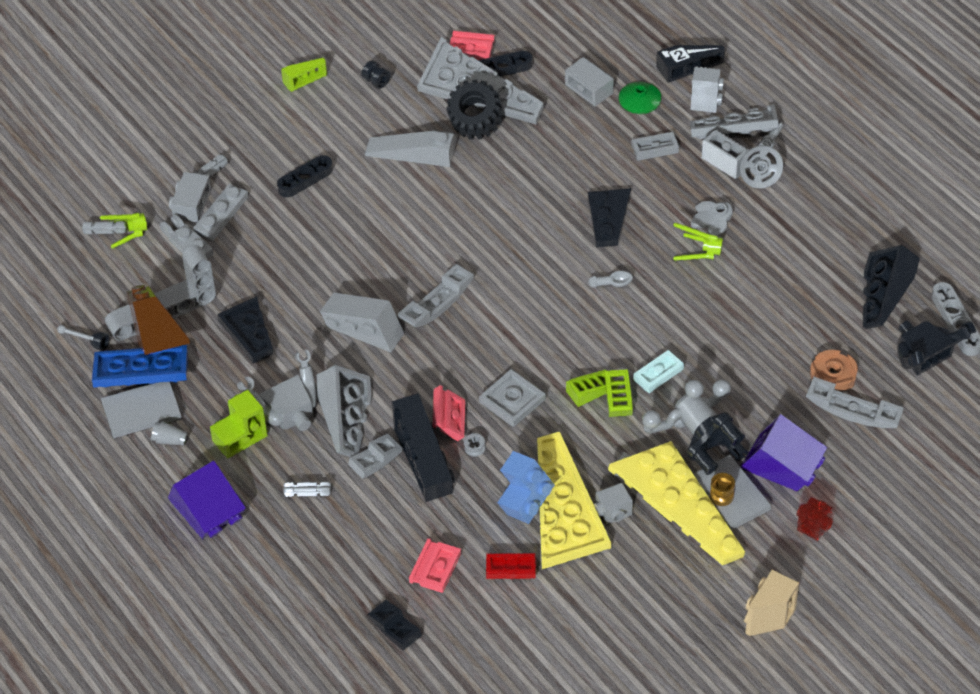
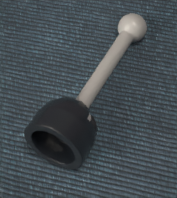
(98, 340)

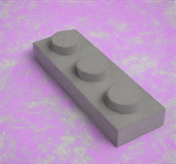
(221, 212)

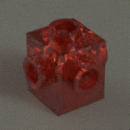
(814, 518)

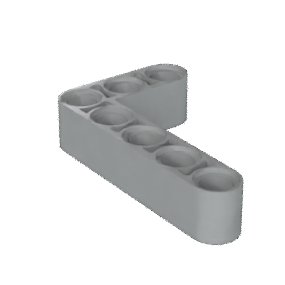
(178, 299)

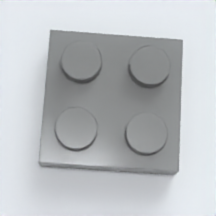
(512, 398)

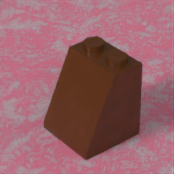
(153, 323)

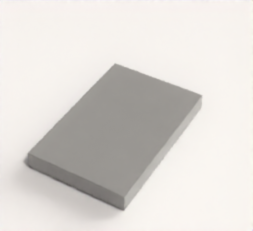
(140, 408)
(747, 501)

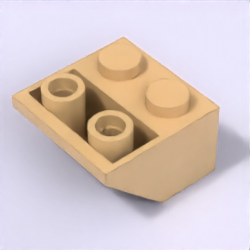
(772, 604)

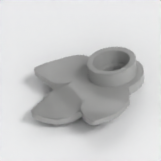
(709, 216)

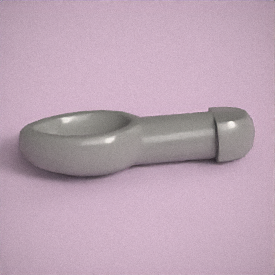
(616, 279)

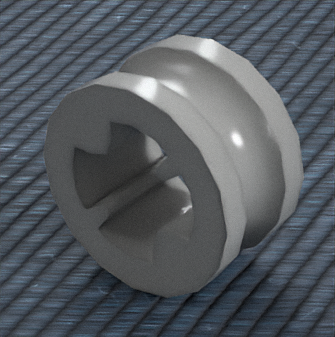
(472, 438)

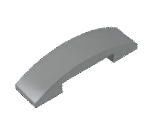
(439, 299)
(853, 408)

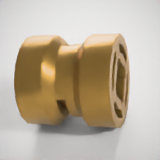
(722, 489)

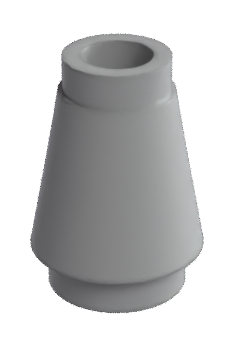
(167, 434)

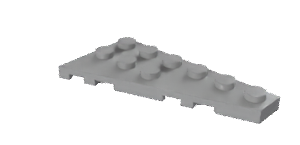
(452, 67)

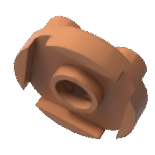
(833, 359)

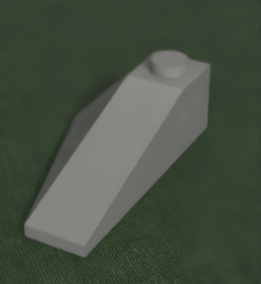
(420, 147)
(344, 403)

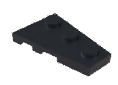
(248, 329)

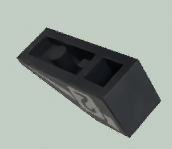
(682, 59)

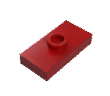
(511, 566)

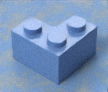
(527, 487)

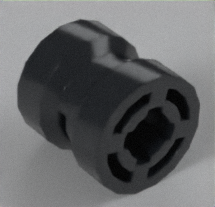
(378, 76)

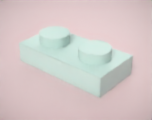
(658, 371)

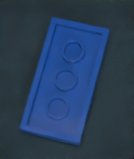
(135, 367)

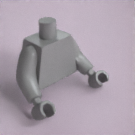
(289, 401)

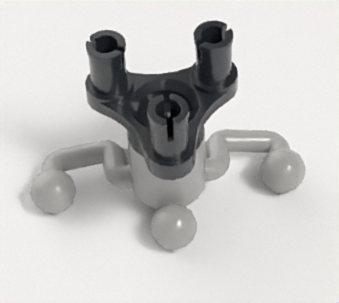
(705, 425)

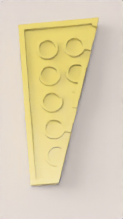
(677, 495)
(567, 516)

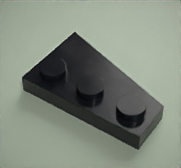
(608, 214)

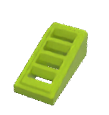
(297, 75)
(582, 397)
(618, 410)

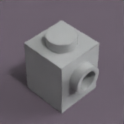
(613, 504)

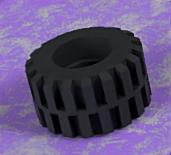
(471, 94)

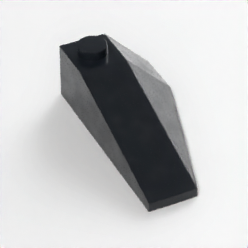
(888, 278)

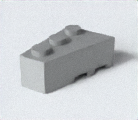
(363, 319)

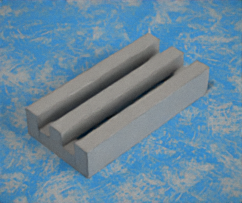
(655, 149)

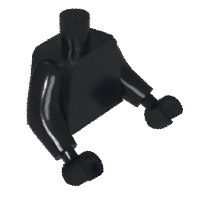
(929, 344)

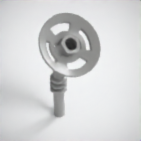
(761, 164)

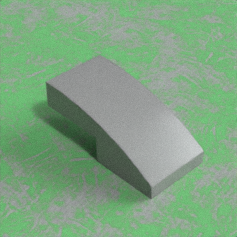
(378, 454)

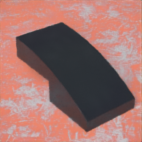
(393, 624)

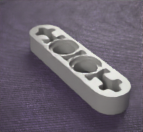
(954, 319)

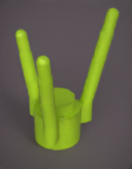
(135, 222)
(712, 243)

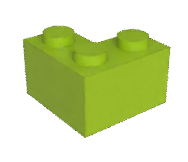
(242, 427)

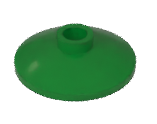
(639, 97)

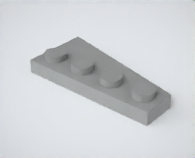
(734, 122)

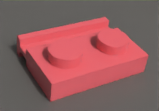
(473, 44)
(448, 413)
(435, 565)

